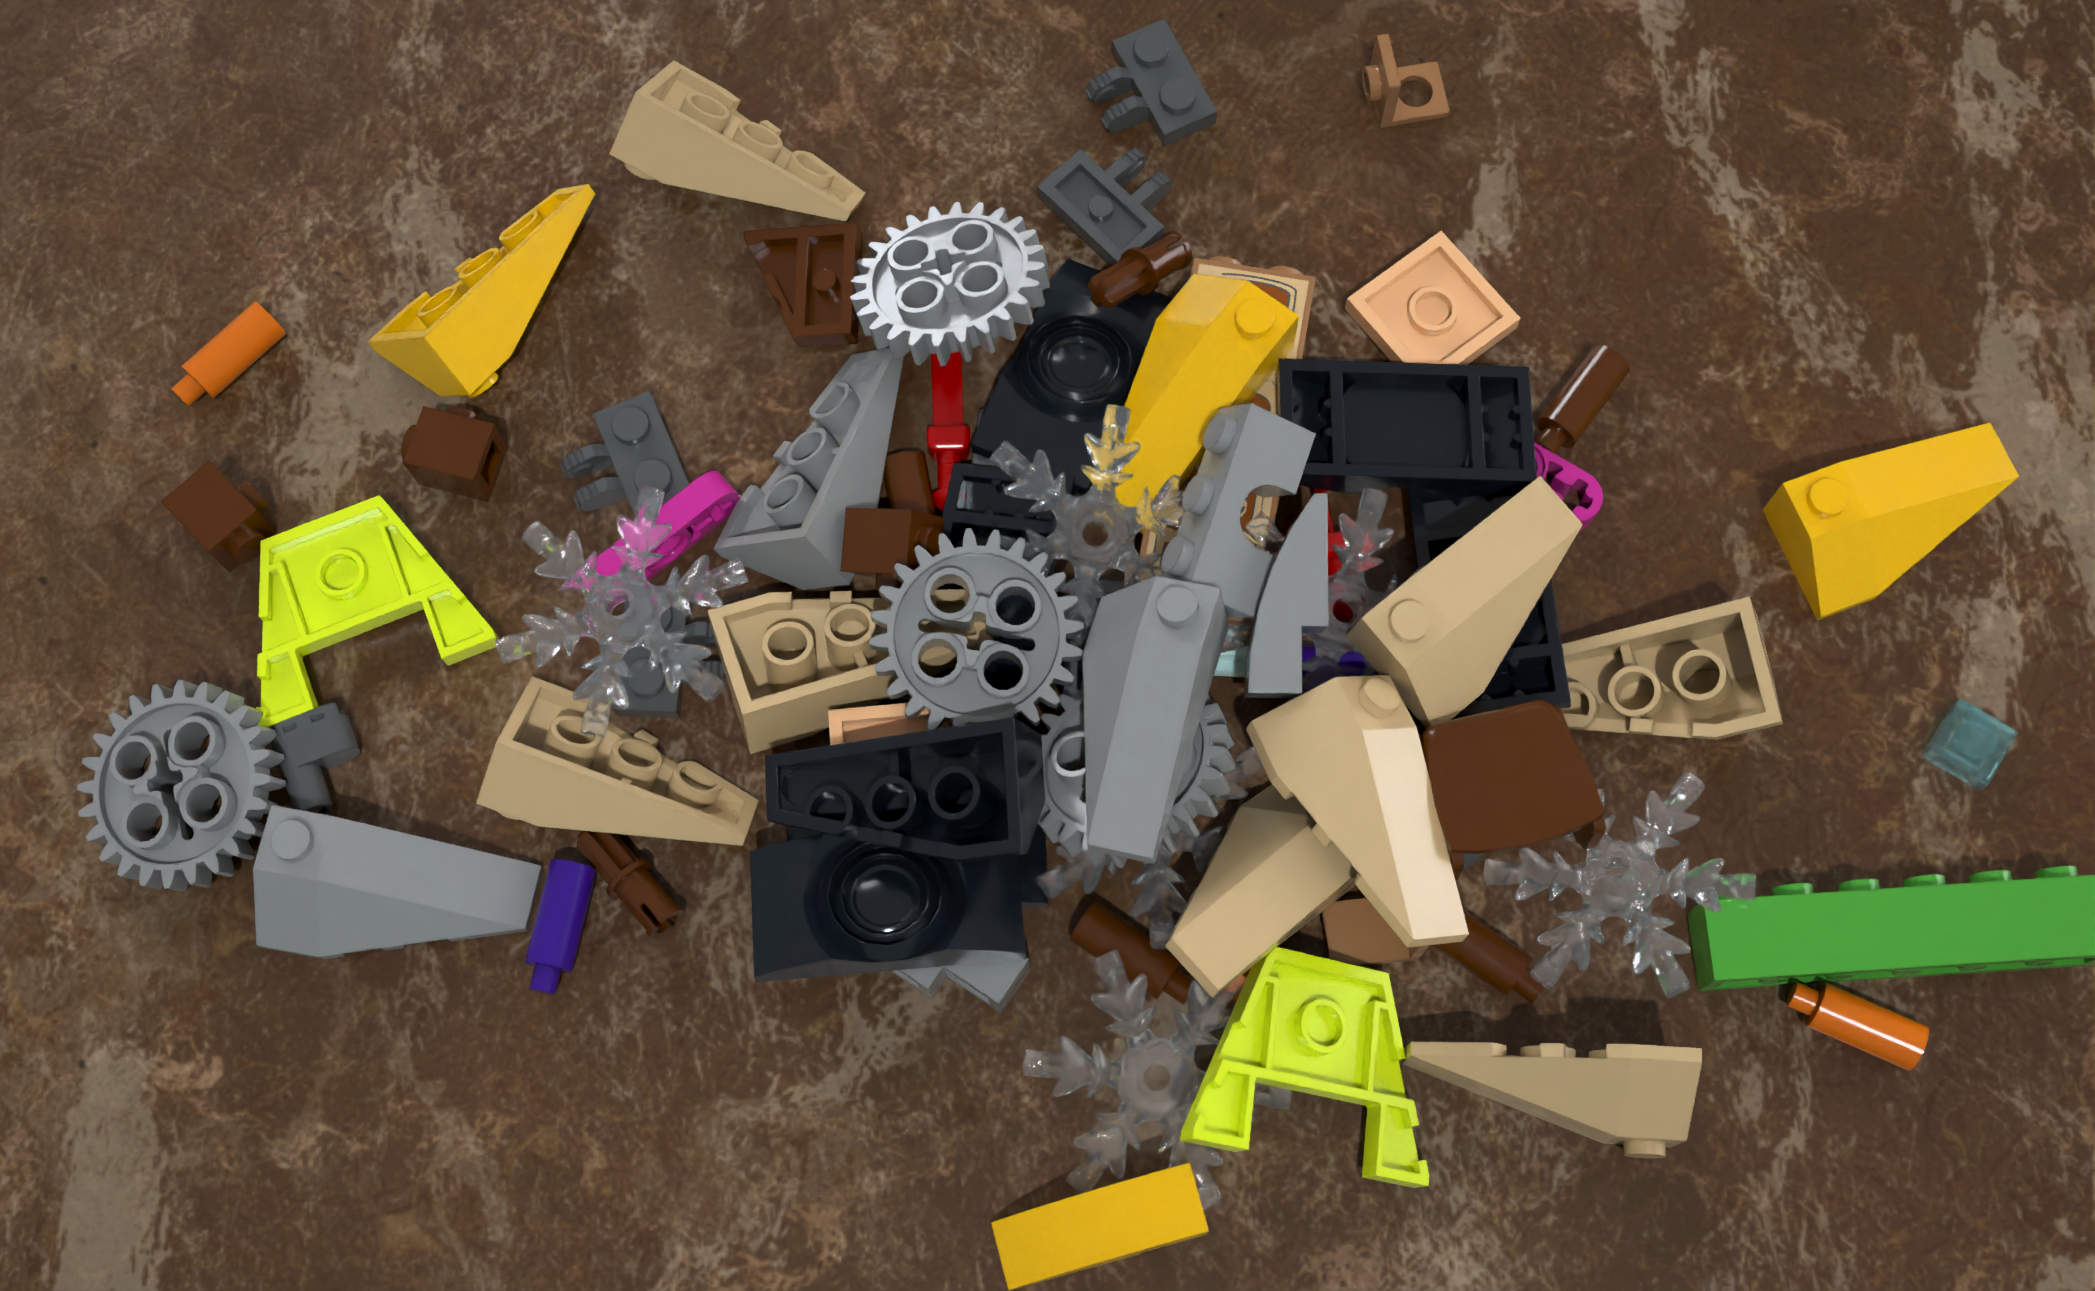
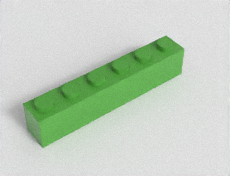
(1896, 931)

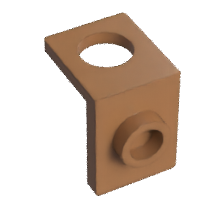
(1383, 83)
(1362, 937)

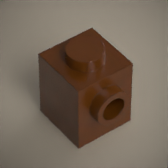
(454, 452)
(221, 515)
(882, 537)

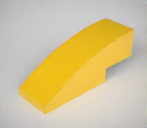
(1100, 1226)

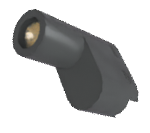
(311, 745)

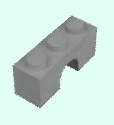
(1243, 454)

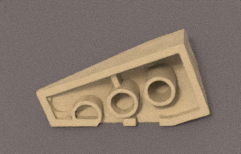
(695, 139)
(1464, 609)
(811, 656)
(1675, 676)
(1365, 781)
(609, 784)
(1257, 890)
(1615, 1096)

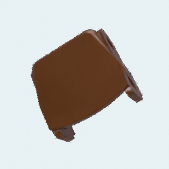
(1510, 781)

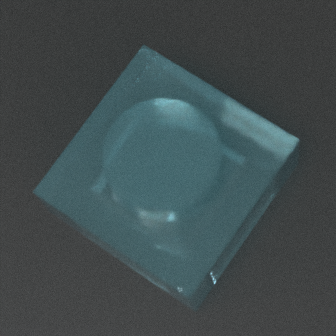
(1970, 744)

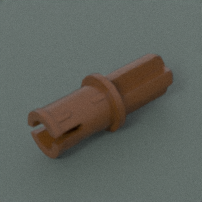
(1139, 271)
(630, 881)

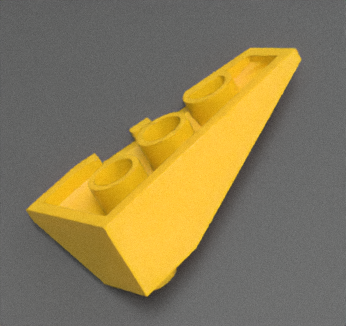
(474, 325)
(1203, 355)
(1881, 513)

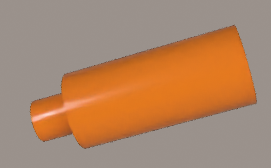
(228, 354)
(1860, 1023)

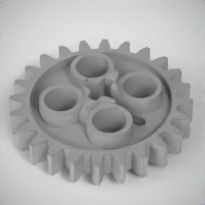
(950, 283)
(988, 577)
(181, 786)
(1065, 786)

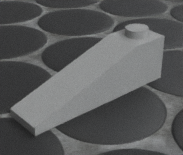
(798, 516)
(1143, 700)
(360, 887)

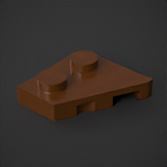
(811, 279)

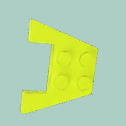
(341, 581)
(1318, 1033)

